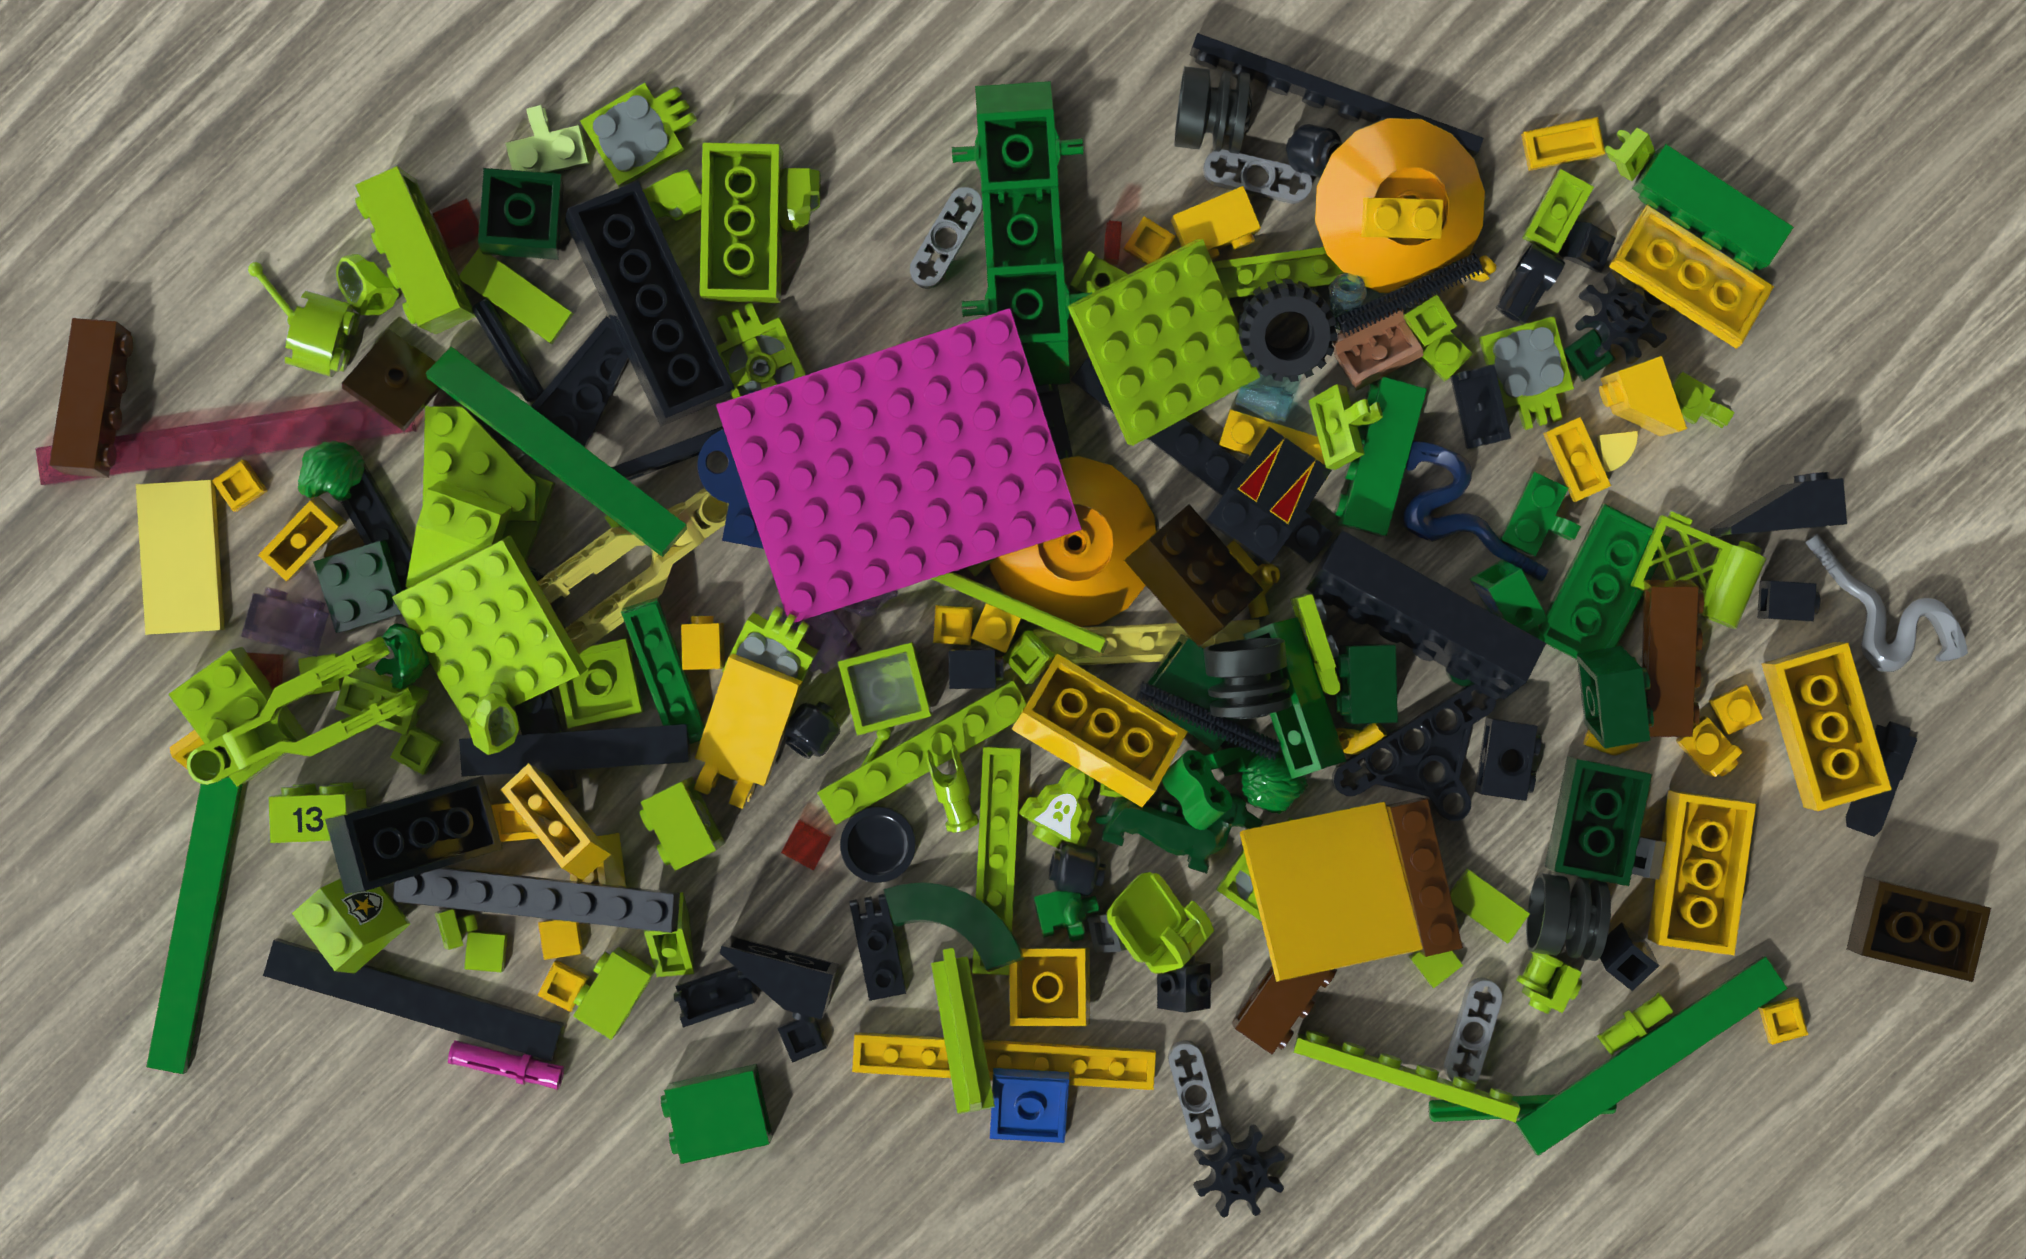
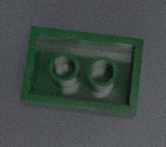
(1598, 821)

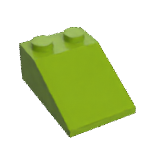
(453, 528)

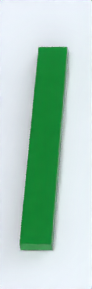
(556, 451)
(194, 926)
(1650, 1055)

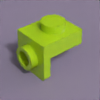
(1562, 987)

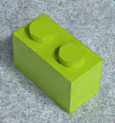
(613, 993)

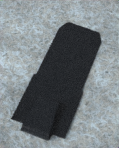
(1896, 748)

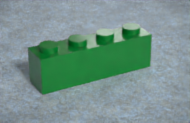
(1711, 208)
(1386, 445)
(1305, 728)

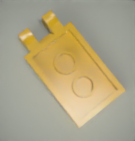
(745, 727)

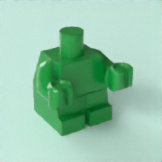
(1063, 911)

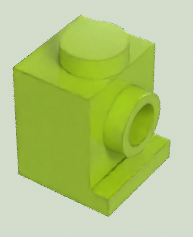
(1088, 271)

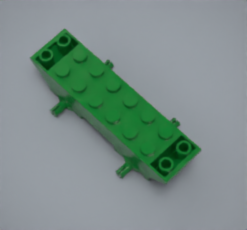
(1022, 223)

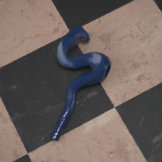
(1418, 516)

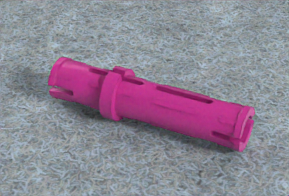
(522, 1068)

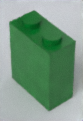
(717, 1114)

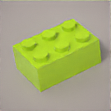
(227, 697)

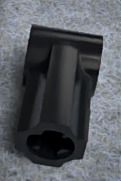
(1533, 277)

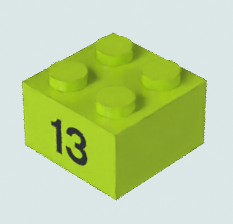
(301, 810)

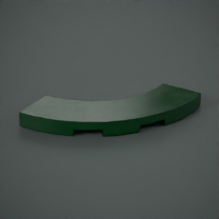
(960, 912)

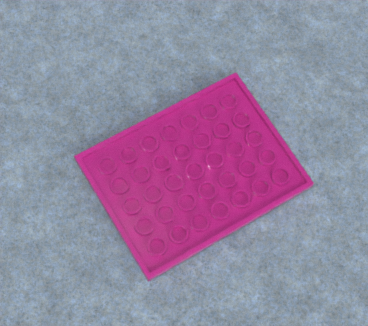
(899, 466)

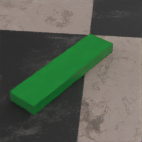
(663, 666)

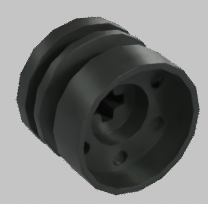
(1212, 110)
(1247, 677)
(1573, 917)

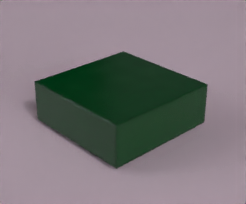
(1582, 357)

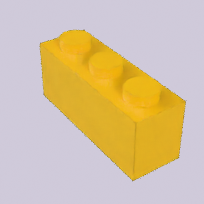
(555, 822)

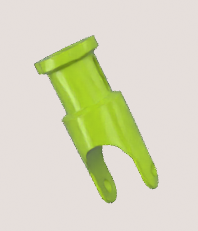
(953, 793)

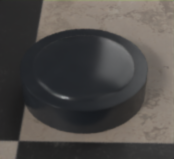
(878, 844)

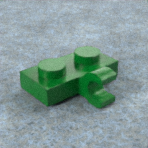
(1537, 515)

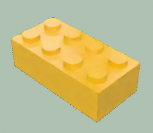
(1826, 726)
(1100, 730)
(1702, 872)

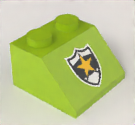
(351, 925)

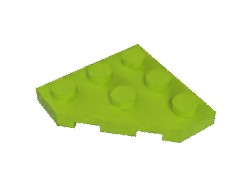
(472, 459)

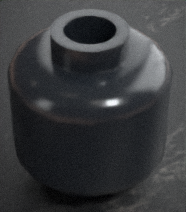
(1311, 148)
(812, 729)
(1076, 869)

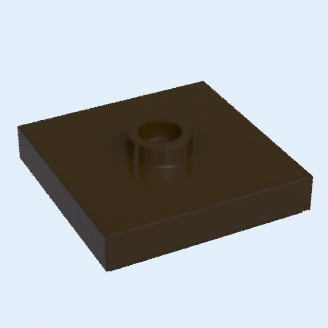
(393, 380)

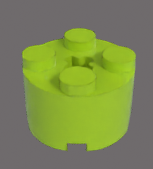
(320, 334)

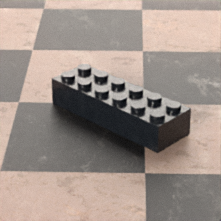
(649, 303)
(1425, 616)

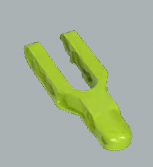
(265, 736)

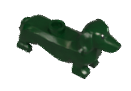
(1169, 830)

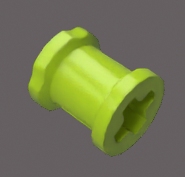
(1539, 972)

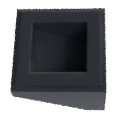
(1587, 246)

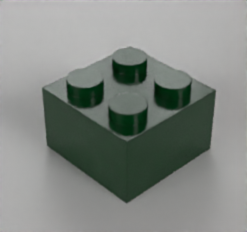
(521, 213)
(1367, 683)
(1615, 697)

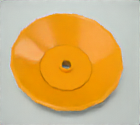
(1398, 162)
(1093, 580)

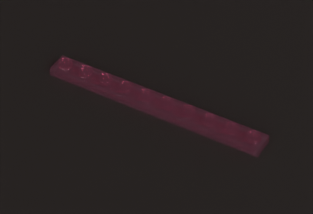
(235, 439)

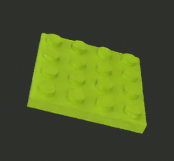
(1163, 341)
(490, 629)

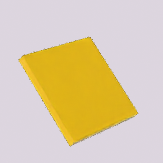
(1330, 891)

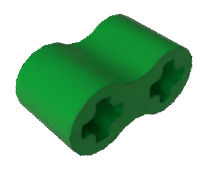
(1197, 790)

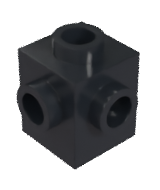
(1185, 988)

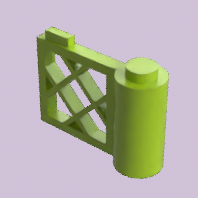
(1729, 577)

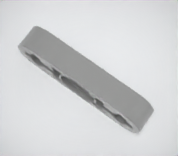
(1232, 160)
(968, 218)
(1489, 1007)
(1197, 1065)

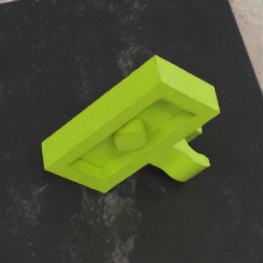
(1338, 424)

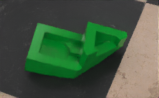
(1231, 759)

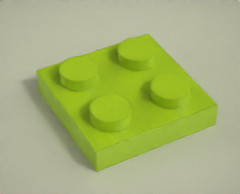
(607, 687)

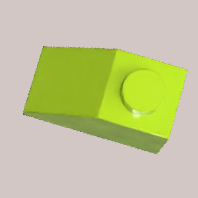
(672, 951)

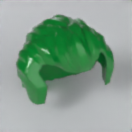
(330, 469)
(408, 659)
(1270, 785)

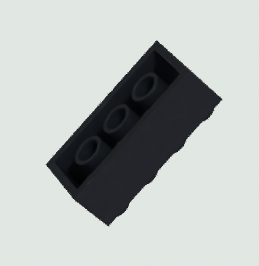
(413, 834)

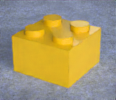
(1050, 987)

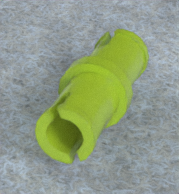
(1635, 1023)

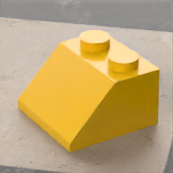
(1644, 397)

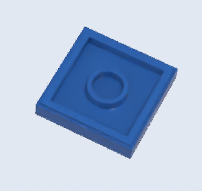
(1029, 1105)

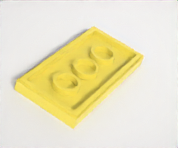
(180, 557)

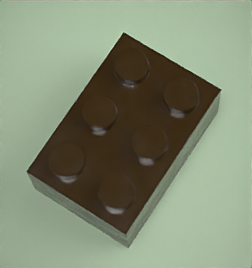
(1194, 575)
(1918, 929)

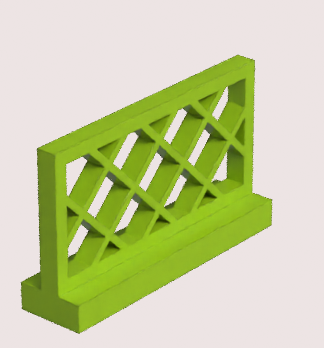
(962, 1033)

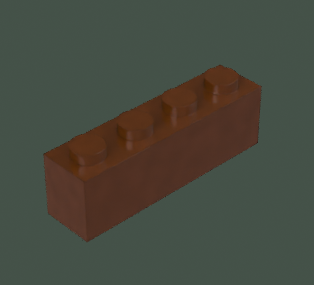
(91, 398)
(1670, 654)
(1424, 875)
(1276, 1007)

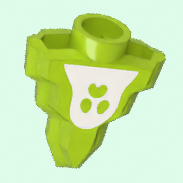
(1062, 810)

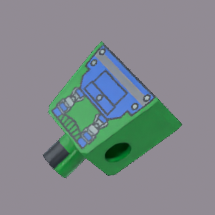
(1510, 597)

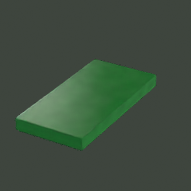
(1597, 589)

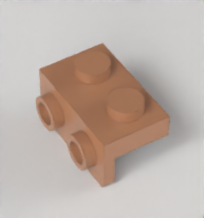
(1376, 349)

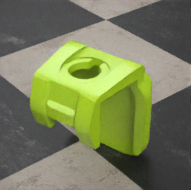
(1155, 924)

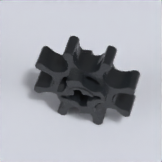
(1622, 317)
(1253, 1170)

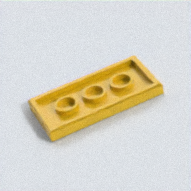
(1691, 276)

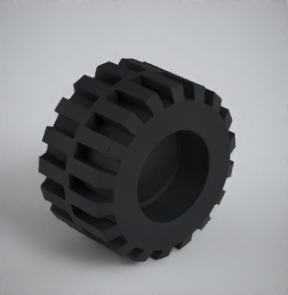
(1296, 359)

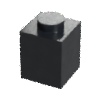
(1788, 601)
(1628, 957)

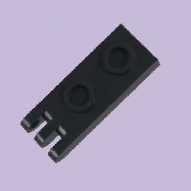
(878, 949)

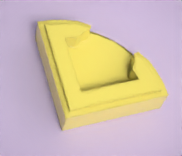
(1616, 449)

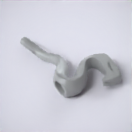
(1876, 650)

